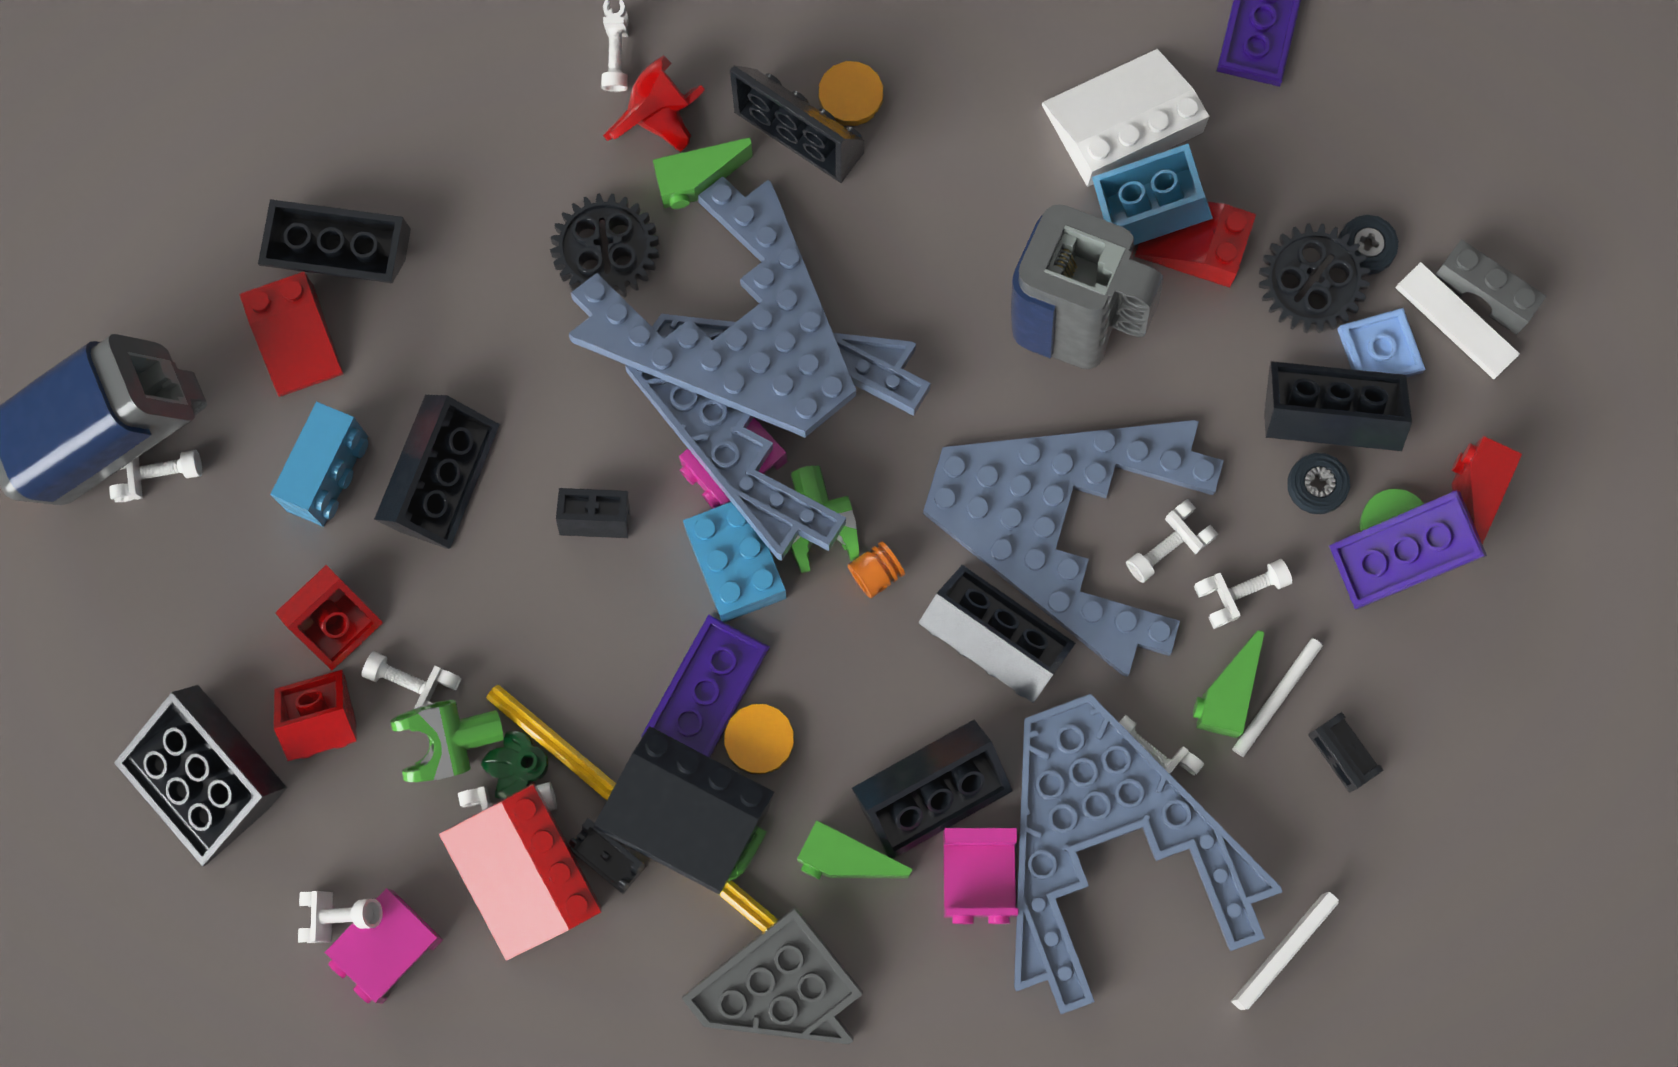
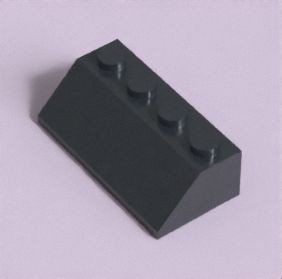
(334, 241)
(1337, 406)
(437, 470)
(996, 633)
(932, 789)

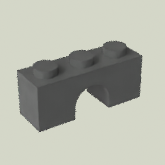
(1509, 296)

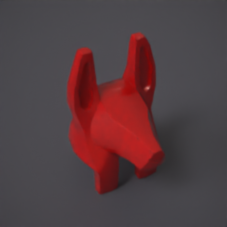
(657, 106)

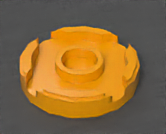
(851, 93)
(759, 739)

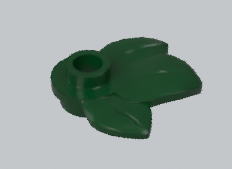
(510, 763)

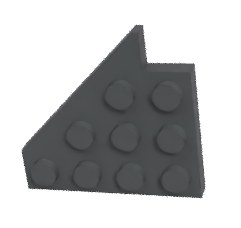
(778, 986)

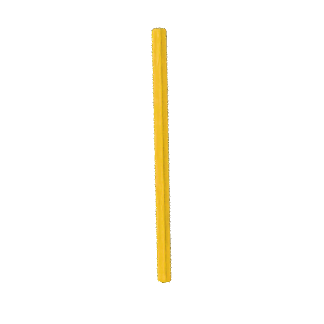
(604, 785)

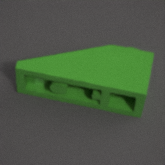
(690, 173)
(1228, 698)
(840, 856)

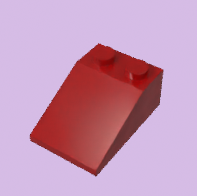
(1206, 249)
(291, 333)
(1483, 479)

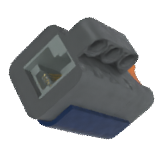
(1079, 286)
(92, 418)

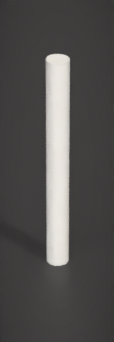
(1277, 697)

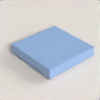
(1382, 344)

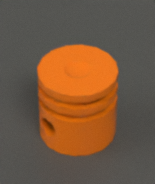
(876, 569)

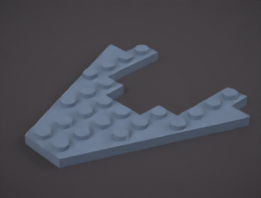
(768, 364)
(735, 454)
(1010, 507)
(1090, 785)

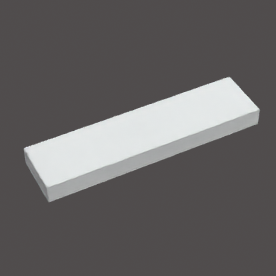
(1457, 320)
(1285, 951)

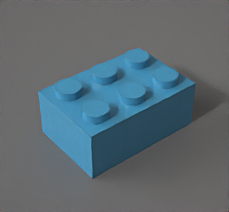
(1154, 194)
(320, 464)
(734, 562)

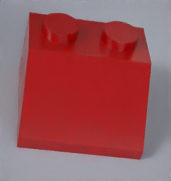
(328, 617)
(314, 716)

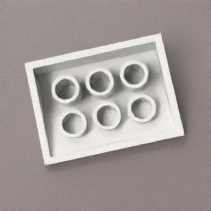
(1126, 115)

